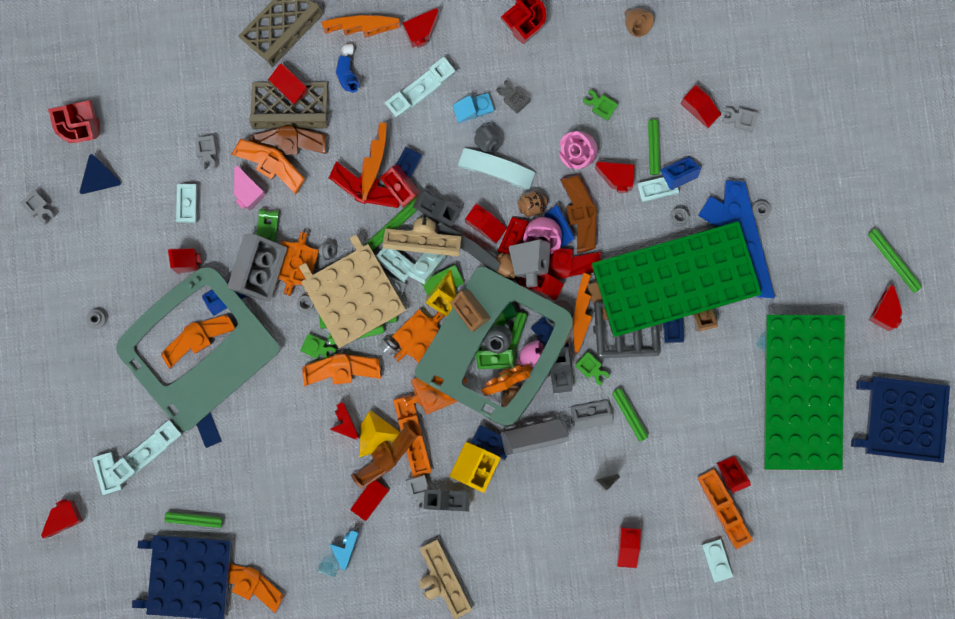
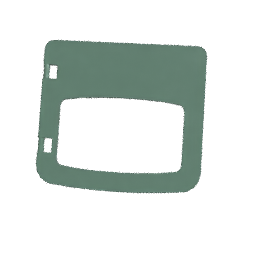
(456, 345)
(218, 374)

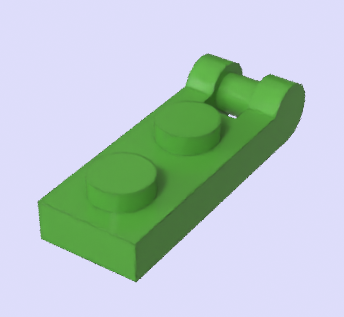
(266, 230)

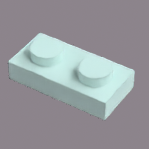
(654, 190)
(186, 203)
(395, 263)
(426, 267)
(106, 480)
(717, 560)

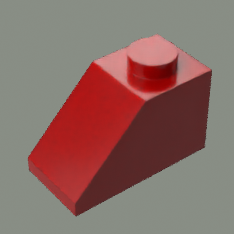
(421, 28)
(701, 106)
(617, 175)
(485, 223)
(184, 260)
(547, 286)
(888, 310)
(61, 518)
(628, 547)

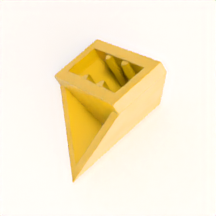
(442, 295)
(374, 432)

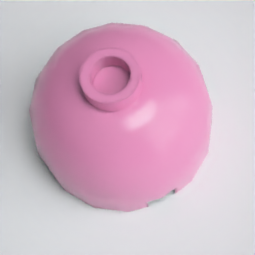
(578, 149)
(546, 230)
(530, 354)

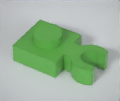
(603, 107)
(315, 347)
(590, 367)

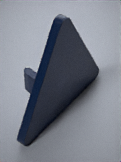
(97, 177)

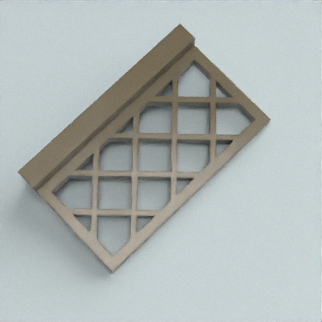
(289, 36)
(299, 120)

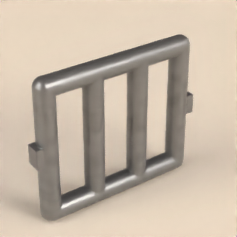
(619, 352)

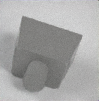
(530, 260)

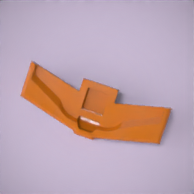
(270, 163)
(196, 337)
(341, 369)
(250, 582)

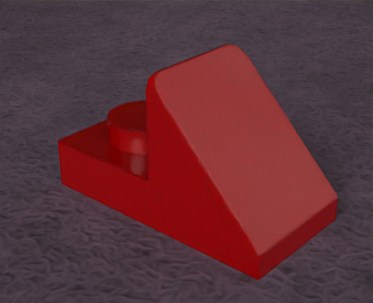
(347, 427)
(733, 474)

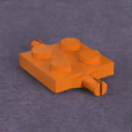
(295, 256)
(416, 335)
(506, 379)
(428, 396)

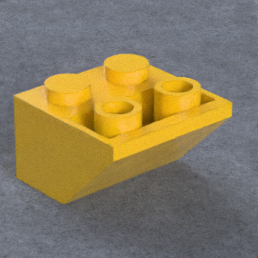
(475, 467)

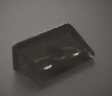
(606, 482)

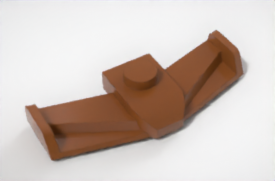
(290, 138)
(581, 213)
(385, 457)

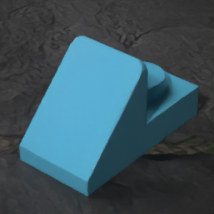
(473, 107)
(342, 554)

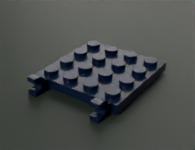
(905, 419)
(187, 577)

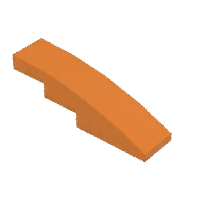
(368, 24)
(372, 164)
(580, 319)
(416, 452)
(724, 509)

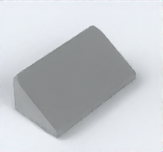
(592, 415)

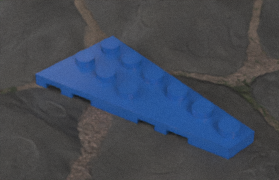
(738, 208)

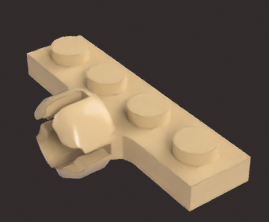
(422, 239)
(442, 580)

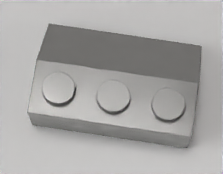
(257, 267)
(533, 436)

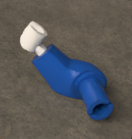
(343, 70)

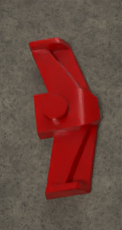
(353, 186)
(564, 265)

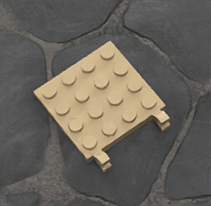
(352, 295)

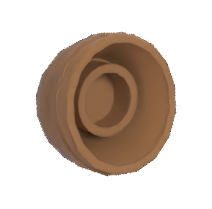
(638, 21)

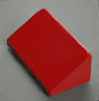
(288, 84)
(400, 185)
(513, 235)
(369, 500)

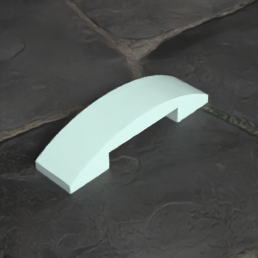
(421, 88)
(496, 167)
(145, 453)

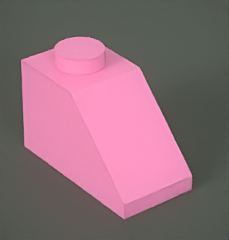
(246, 191)

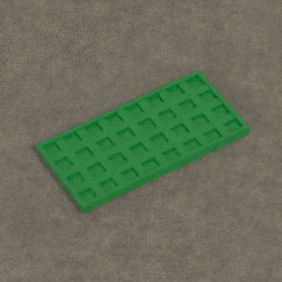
(676, 279)
(804, 392)

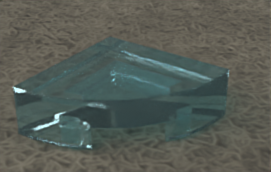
(328, 568)

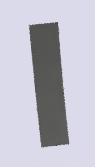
(472, 248)

